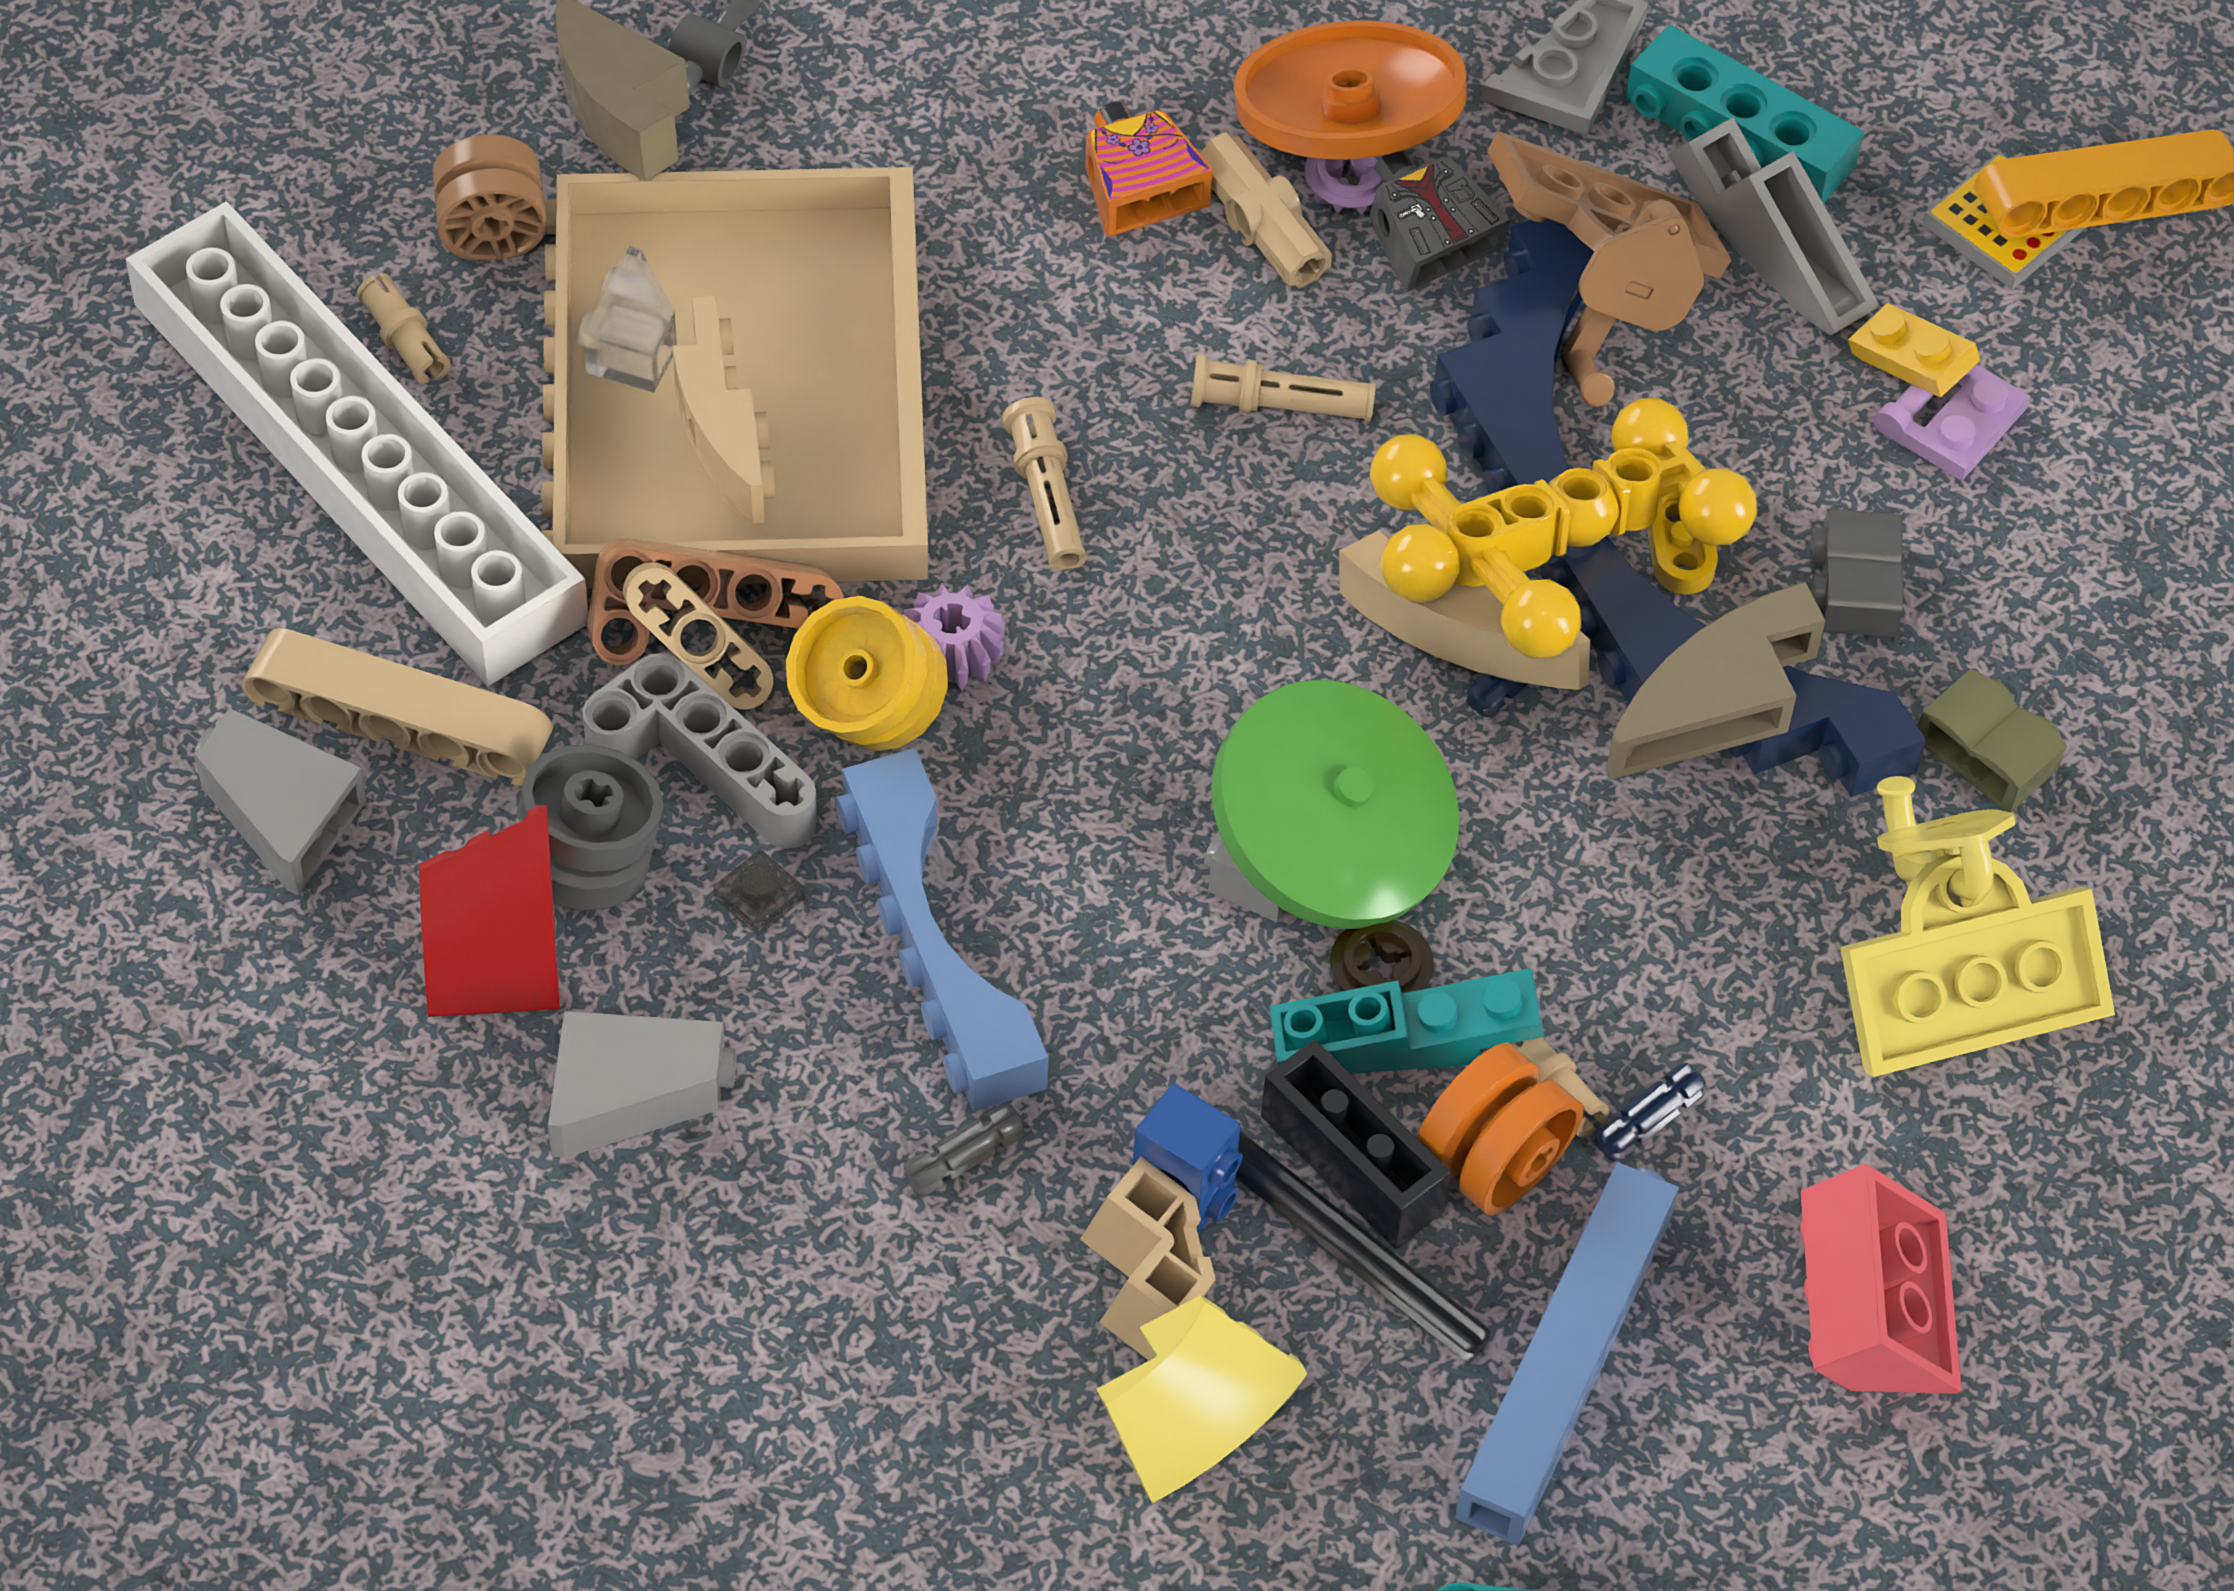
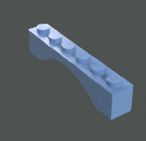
(986, 1032)

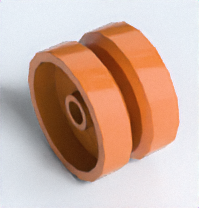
(1500, 1127)

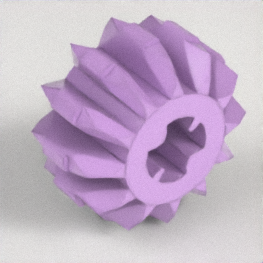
(964, 630)

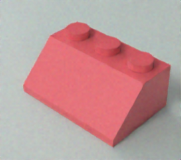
(1878, 1286)

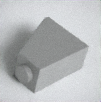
(279, 793)
(633, 1077)

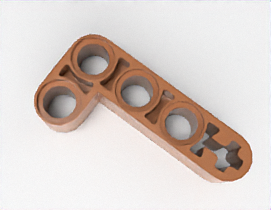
(722, 575)

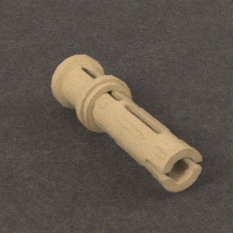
(1253, 387)
(1060, 540)

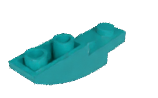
(1419, 1029)

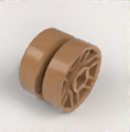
(489, 198)

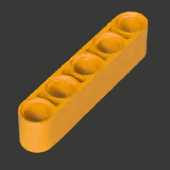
(2108, 183)

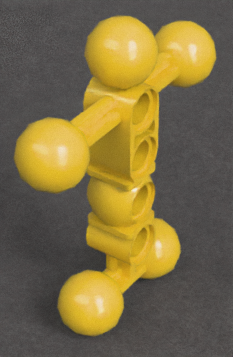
(1526, 524)

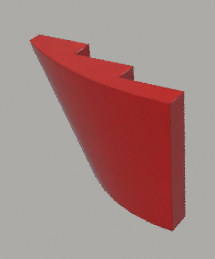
(491, 923)

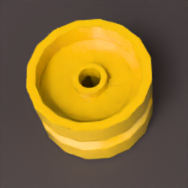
(866, 673)

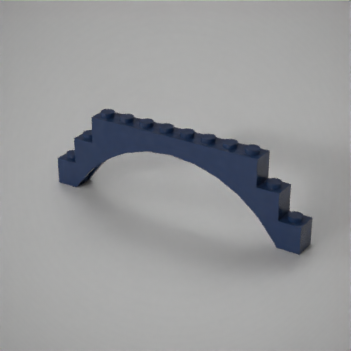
(1505, 418)

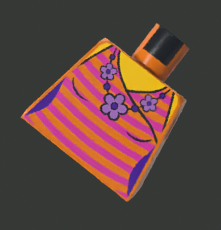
(1143, 169)

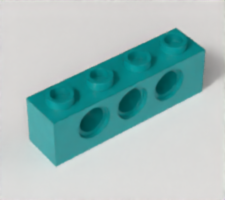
(1702, 88)

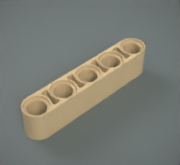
(398, 704)

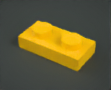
(1914, 350)

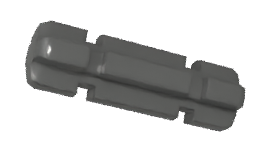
(964, 1149)

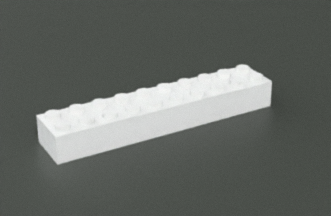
(359, 443)

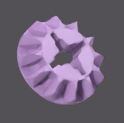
(1327, 184)

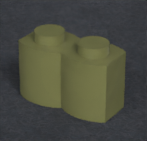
(1991, 739)

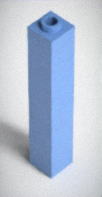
(1566, 1353)

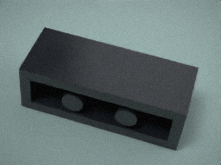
(1355, 1144)

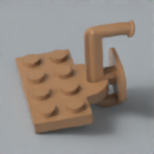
(1643, 241)

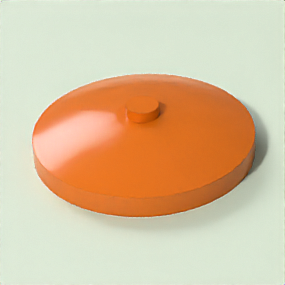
(1350, 89)

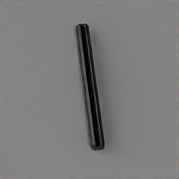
(1360, 1251)

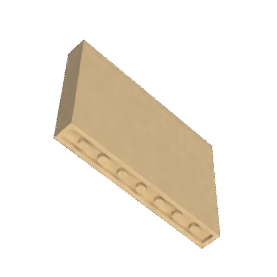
(821, 332)

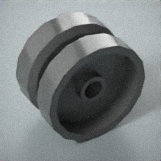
(599, 821)

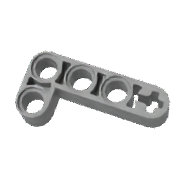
(771, 798)

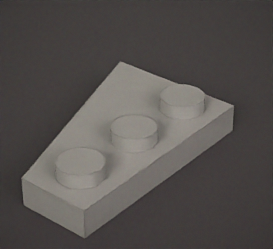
(1572, 66)

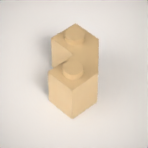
(1153, 1239)

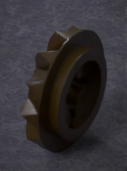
(1393, 943)

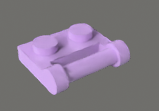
(1962, 428)

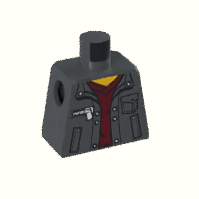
(1432, 218)

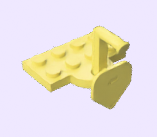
(1972, 947)

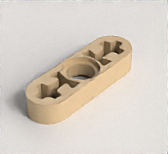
(676, 591)

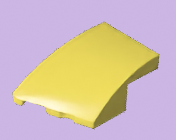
(1198, 1394)

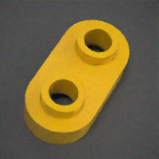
(1674, 546)

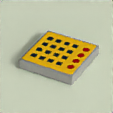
(1968, 228)

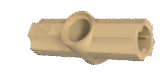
(1265, 211)

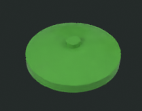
(1335, 804)

